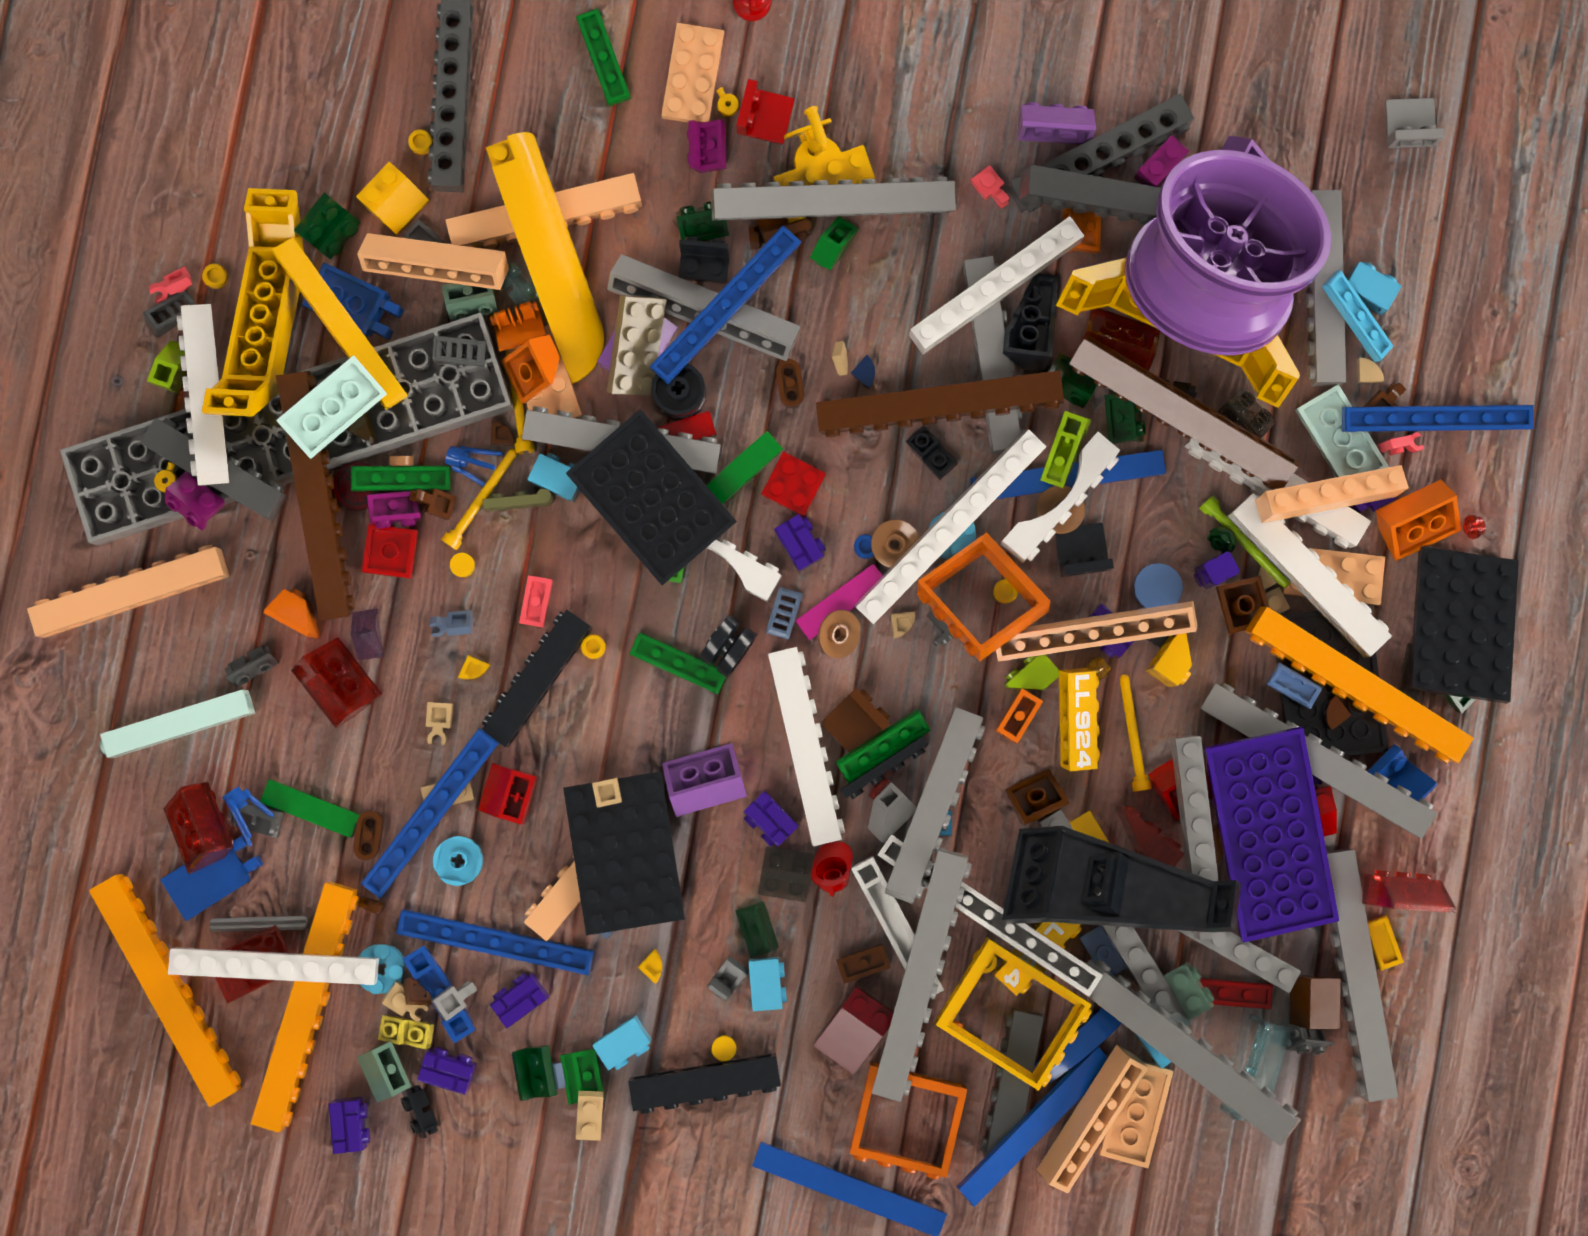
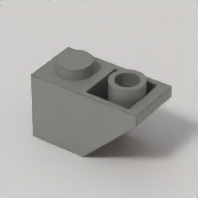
(889, 812)

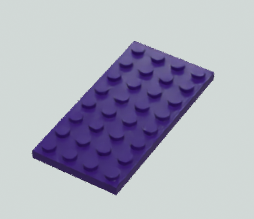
(1272, 833)

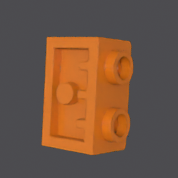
(1091, 228)

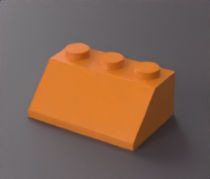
(1419, 519)

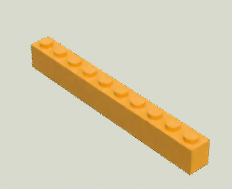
(1359, 685)
(166, 992)
(303, 1012)

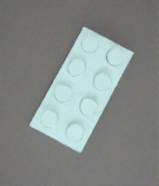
(331, 407)
(1343, 451)

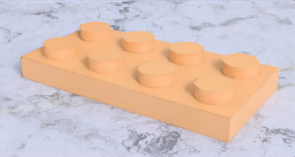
(692, 73)
(559, 394)
(1358, 571)
(1137, 1125)

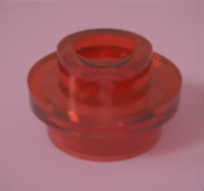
(1474, 526)

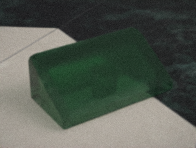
(757, 929)

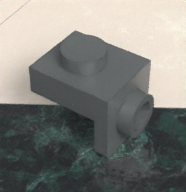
(946, 636)
(727, 978)

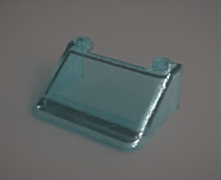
(1265, 1057)

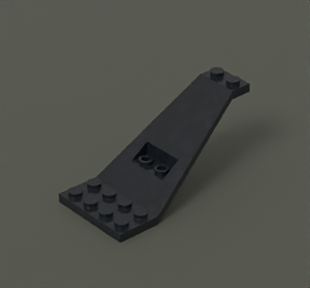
(1061, 875)

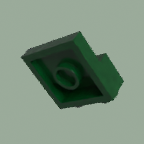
(327, 226)

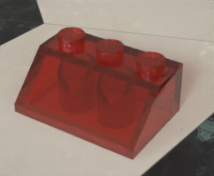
(1124, 335)
(336, 682)
(198, 826)
(1406, 892)

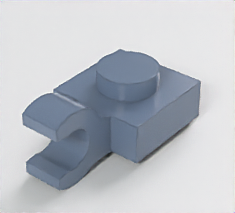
(454, 624)

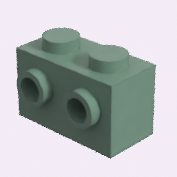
(468, 300)
(1189, 991)
(384, 1071)

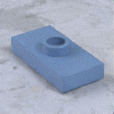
(1294, 685)
(1101, 948)

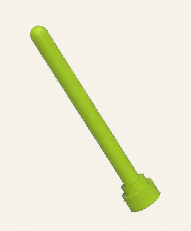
(1212, 508)

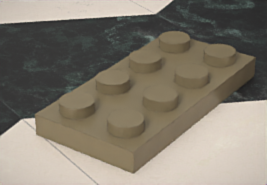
(636, 344)

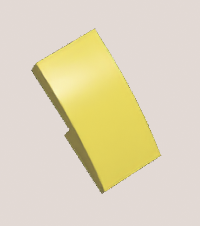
(406, 1031)

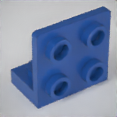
(1403, 773)

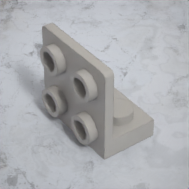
(1412, 123)

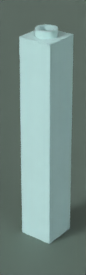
(177, 724)

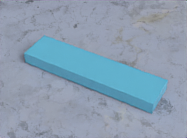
(1357, 316)

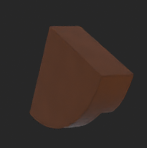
(754, 237)
(501, 435)
(1335, 713)
(371, 905)
(415, 993)

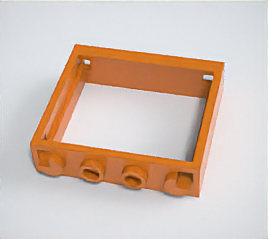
(1012, 573)
(909, 1165)

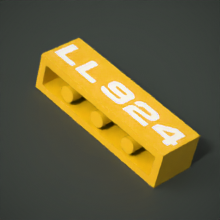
(1078, 719)
(1017, 980)

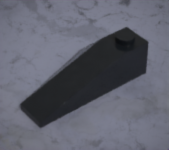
(1031, 329)

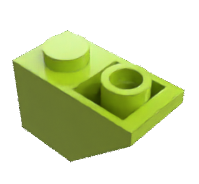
(167, 368)
(1035, 675)

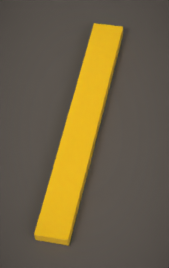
(336, 318)

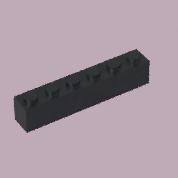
(536, 679)
(704, 1082)

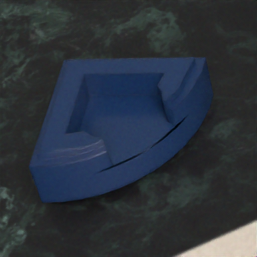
(865, 372)

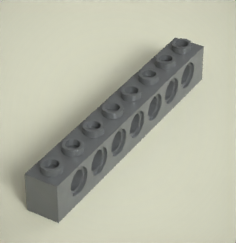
(1173, 110)
(454, 177)

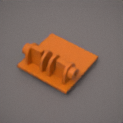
(519, 327)

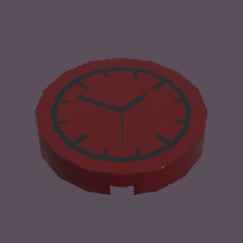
(343, 491)

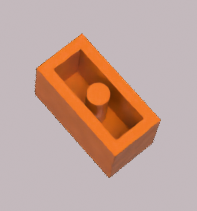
(1018, 716)

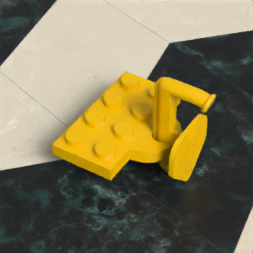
(829, 164)

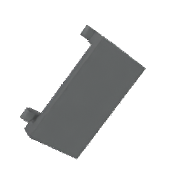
(258, 820)

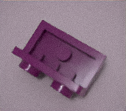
(707, 146)
(192, 500)
(392, 508)

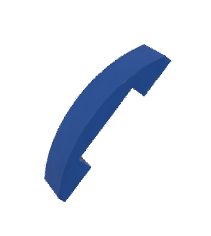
(434, 980)
(1090, 1036)

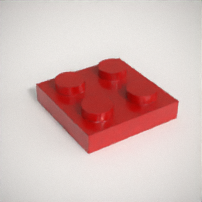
(793, 484)
(390, 551)

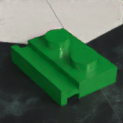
(581, 1073)

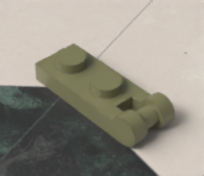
(518, 501)

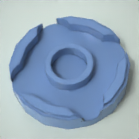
(1157, 586)

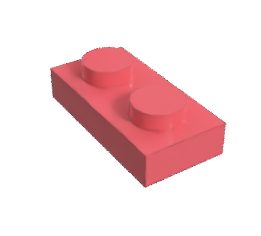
(536, 601)

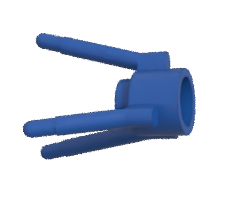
(460, 458)
(237, 800)

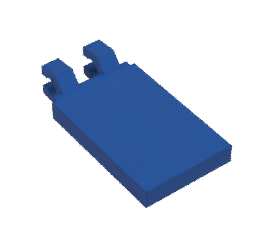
(361, 301)
(209, 885)

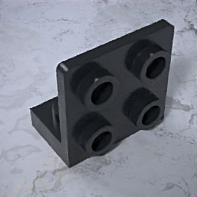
(704, 260)
(1083, 551)

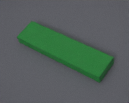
(603, 57)
(399, 478)
(677, 663)
(882, 746)
(310, 808)

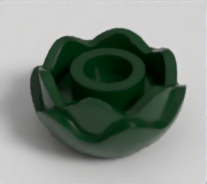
(1222, 539)

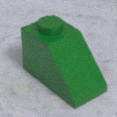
(833, 243)

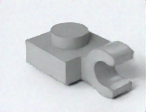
(451, 1000)

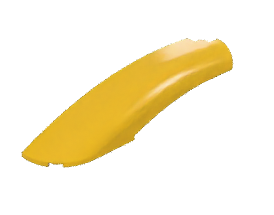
(548, 252)

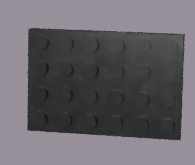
(651, 497)
(1464, 625)
(1357, 733)
(624, 856)

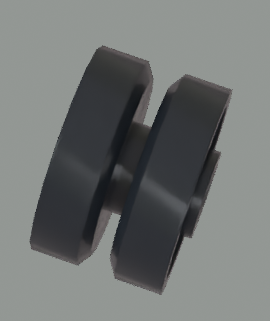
(691, 398)
(725, 644)

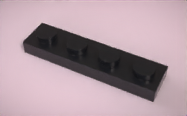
(894, 763)

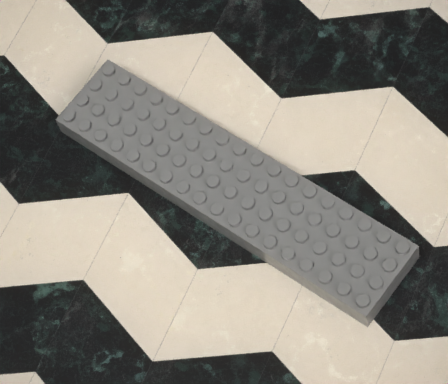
(116, 473)

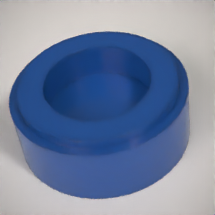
(862, 547)

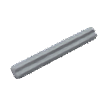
(258, 923)

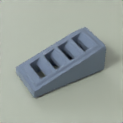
(778, 632)

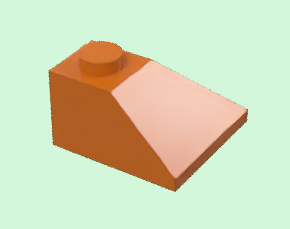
(532, 367)
(294, 611)

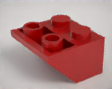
(508, 793)

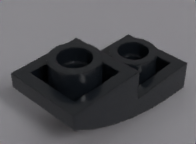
(931, 452)

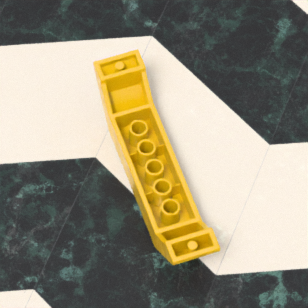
(1105, 285)
(263, 309)

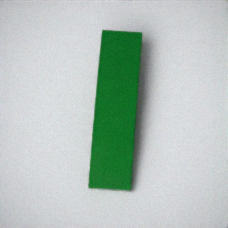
(745, 467)

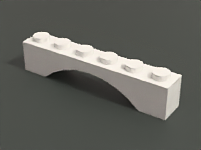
(1027, 535)
(756, 578)
(886, 910)

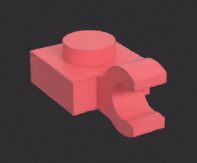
(990, 185)
(174, 282)
(1397, 445)

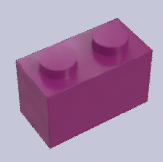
(1161, 163)

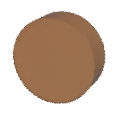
(401, 460)

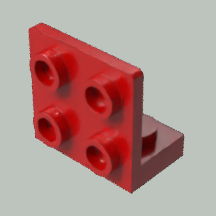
(764, 114)

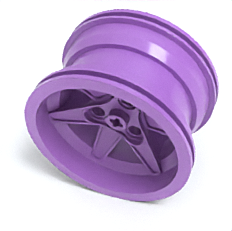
(1242, 256)

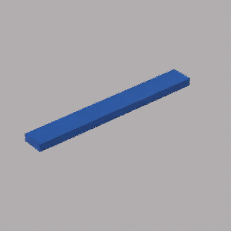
(725, 304)
(1437, 418)
(1127, 468)
(429, 813)
(495, 942)
(1031, 1128)
(849, 1189)

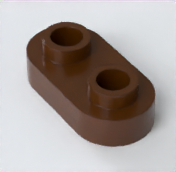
(790, 383)
(365, 834)

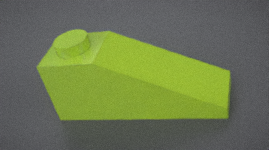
(1065, 449)

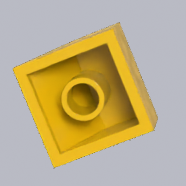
(392, 198)
(1172, 661)

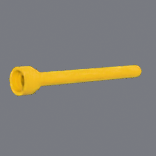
(521, 444)
(453, 537)
(1140, 780)

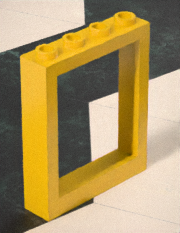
(1065, 1035)

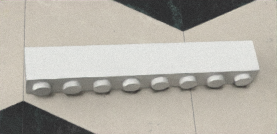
(996, 285)
(202, 373)
(1341, 524)
(1312, 578)
(805, 746)
(273, 966)

